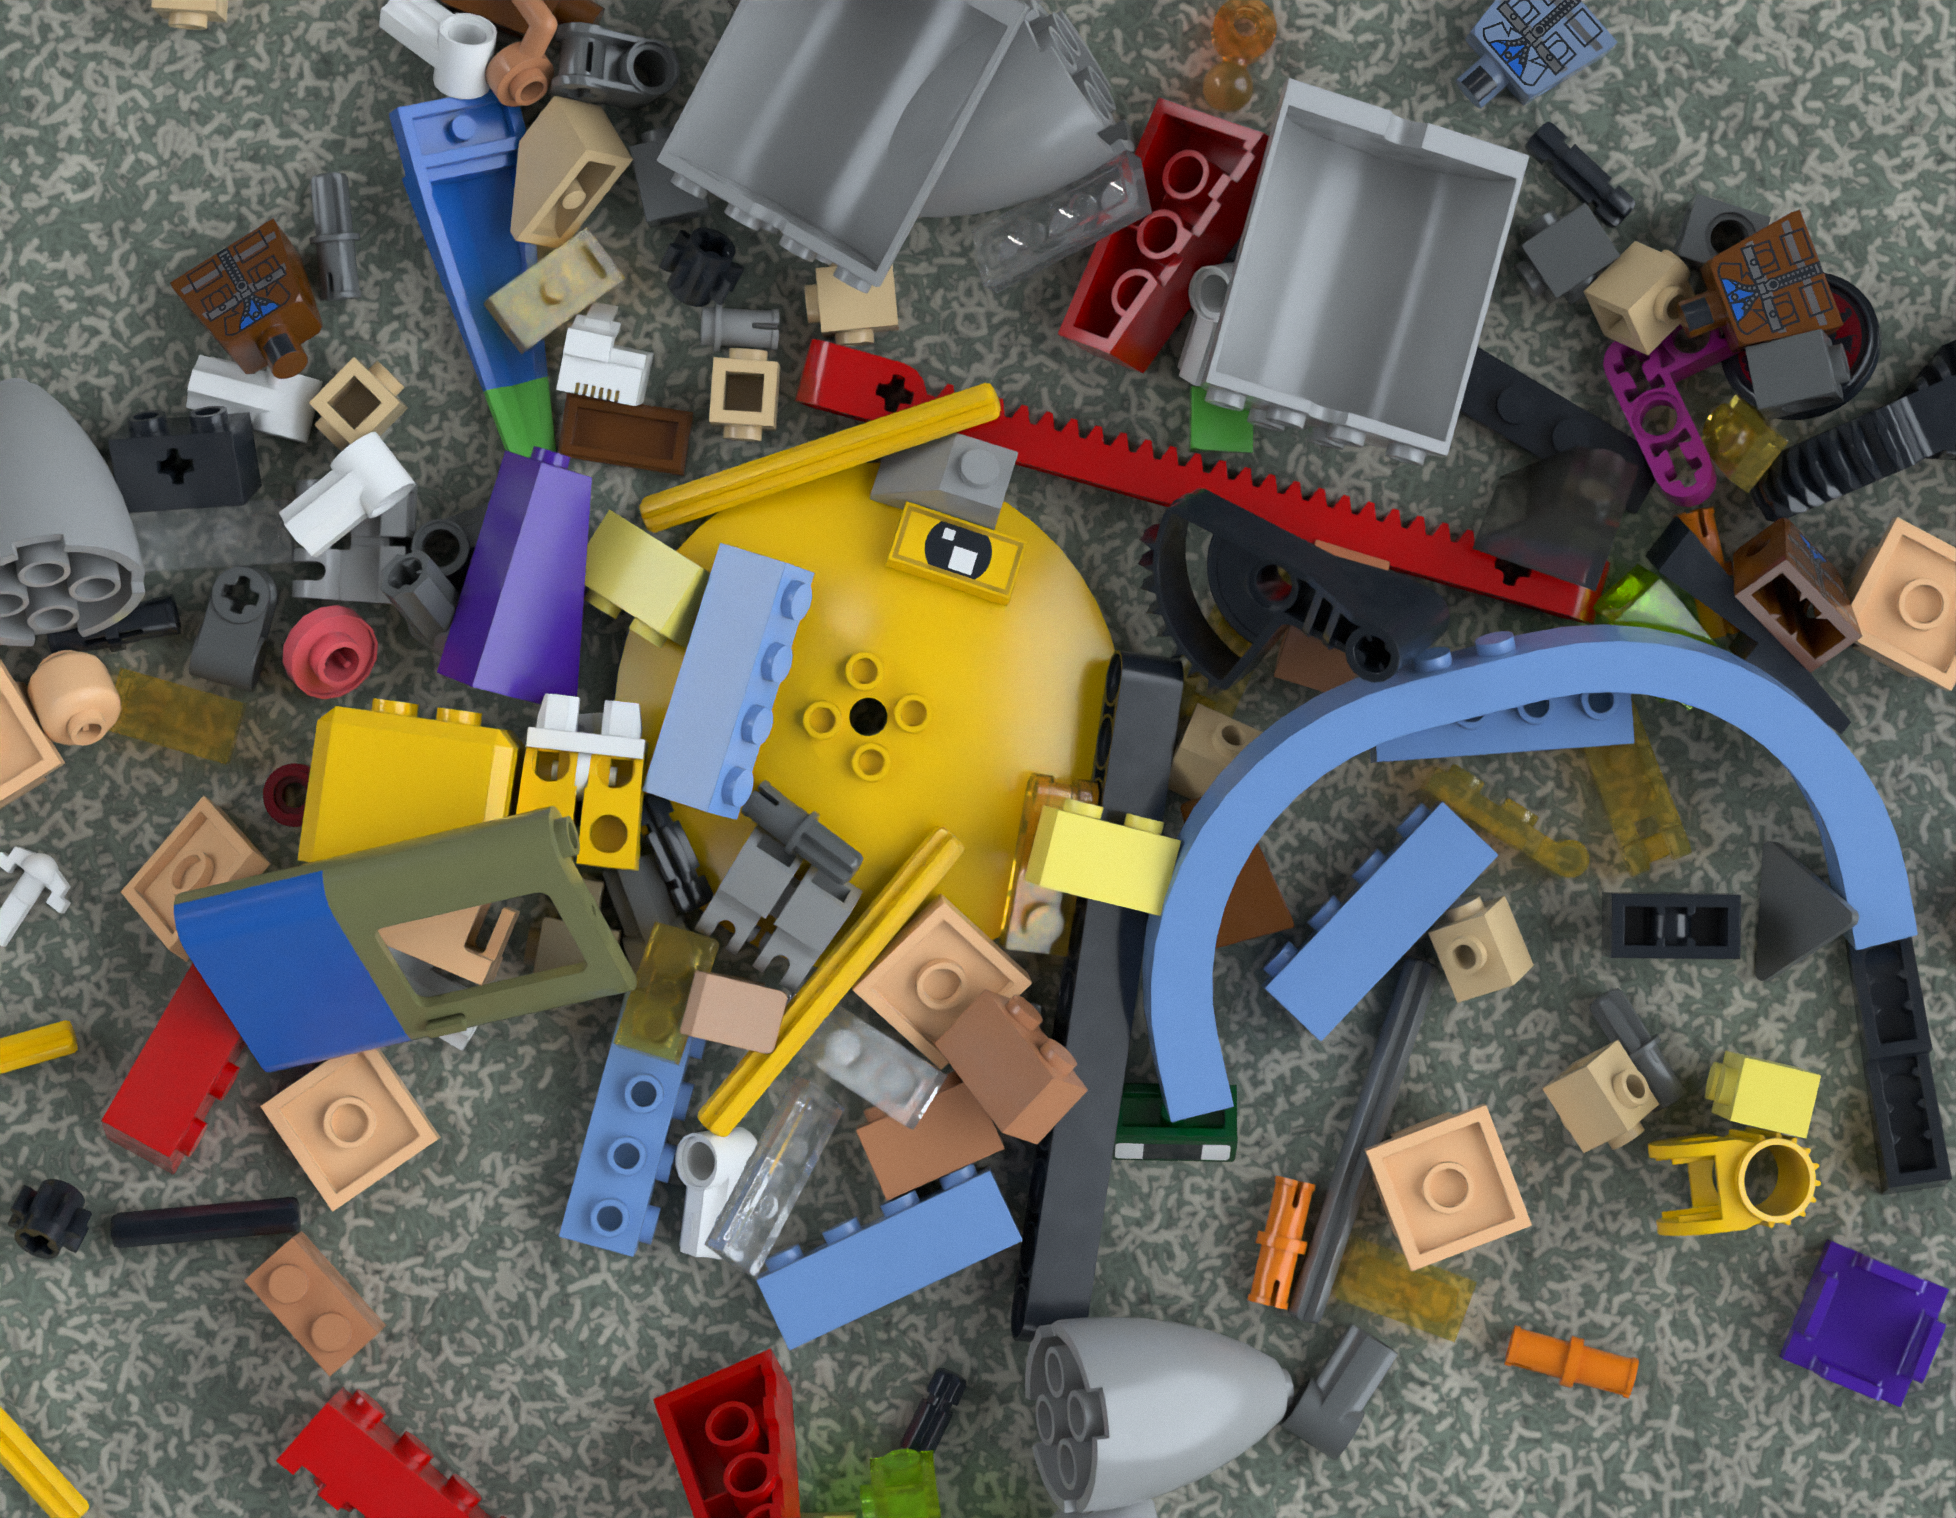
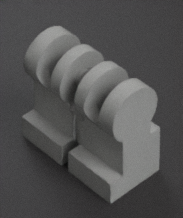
(357, 572)
(805, 910)

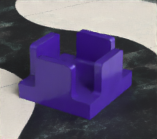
(1866, 1324)

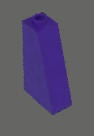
(525, 583)

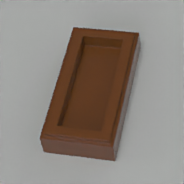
(626, 434)

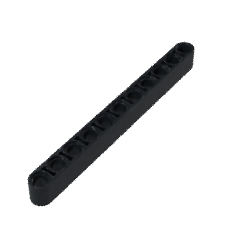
(1096, 1007)

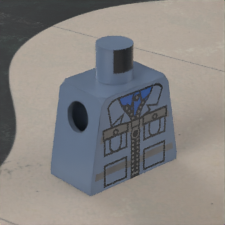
(1531, 48)

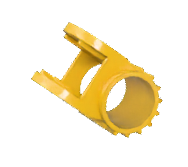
(1730, 1206)

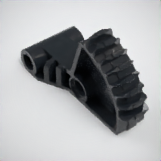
(1867, 447)
(1350, 606)

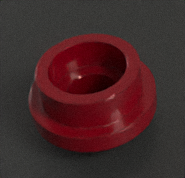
(275, 789)

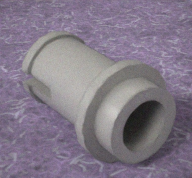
(736, 327)

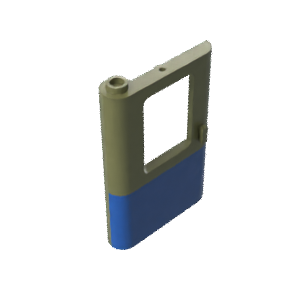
(314, 981)

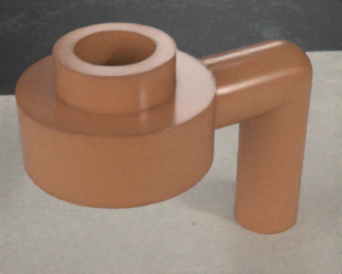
(522, 70)

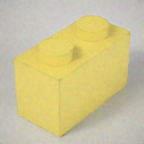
(645, 579)
(1101, 858)
(1763, 1093)

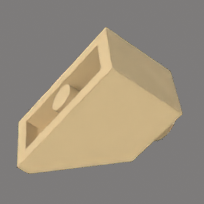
(564, 171)

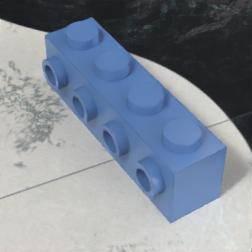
(729, 681)
(1538, 726)
(1379, 919)
(628, 1148)
(889, 1256)

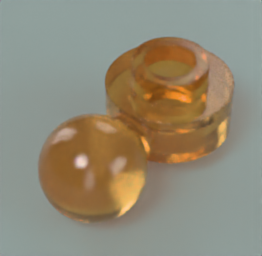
(1229, 84)

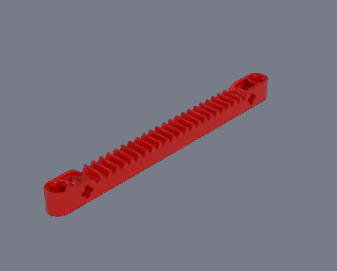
(848, 382)

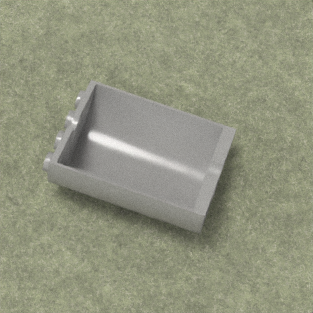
(803, 116)
(1362, 276)

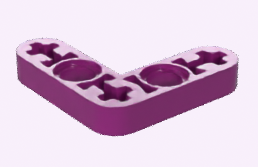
(1666, 367)

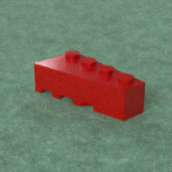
(1139, 277)
(176, 1078)
(735, 1441)
(372, 1468)

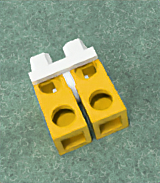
(593, 769)

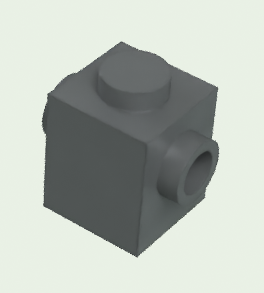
(1563, 254)

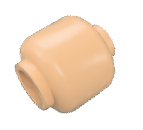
(73, 698)

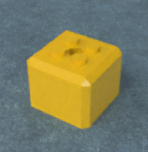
(404, 777)

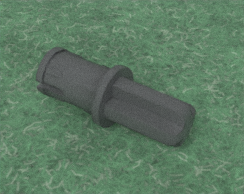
(334, 237)
(802, 833)
(1622, 1023)

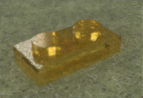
(554, 290)
(1741, 442)
(177, 716)
(662, 992)
(1421, 1298)

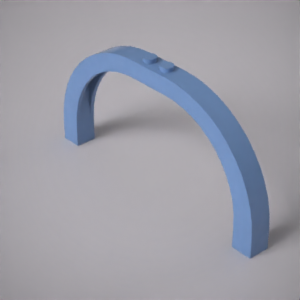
(1460, 685)

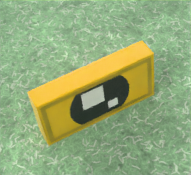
(956, 553)

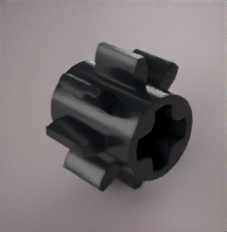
(701, 267)
(49, 1218)

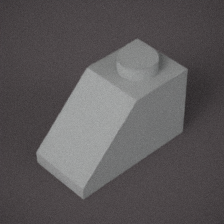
(948, 476)

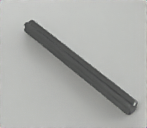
(1364, 1130)

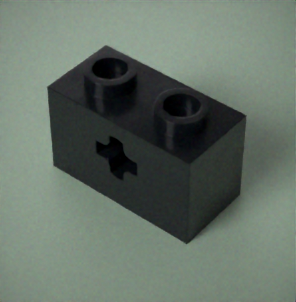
(160, 480)
(1671, 925)

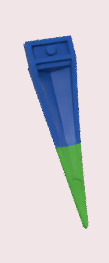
(462, 190)

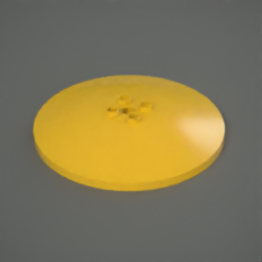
(966, 683)

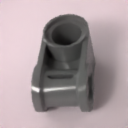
(600, 70)
(234, 641)

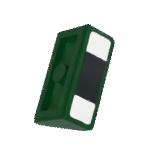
(1148, 1133)

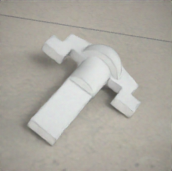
(39, 871)

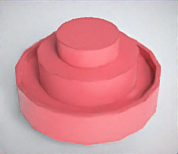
(330, 652)

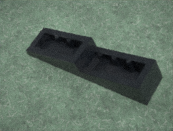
(1692, 567)
(1898, 1067)

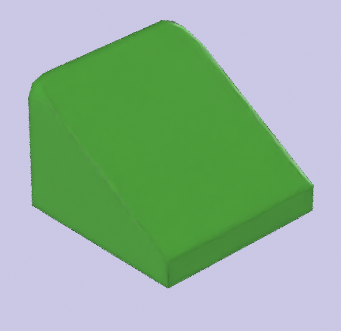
(1217, 428)

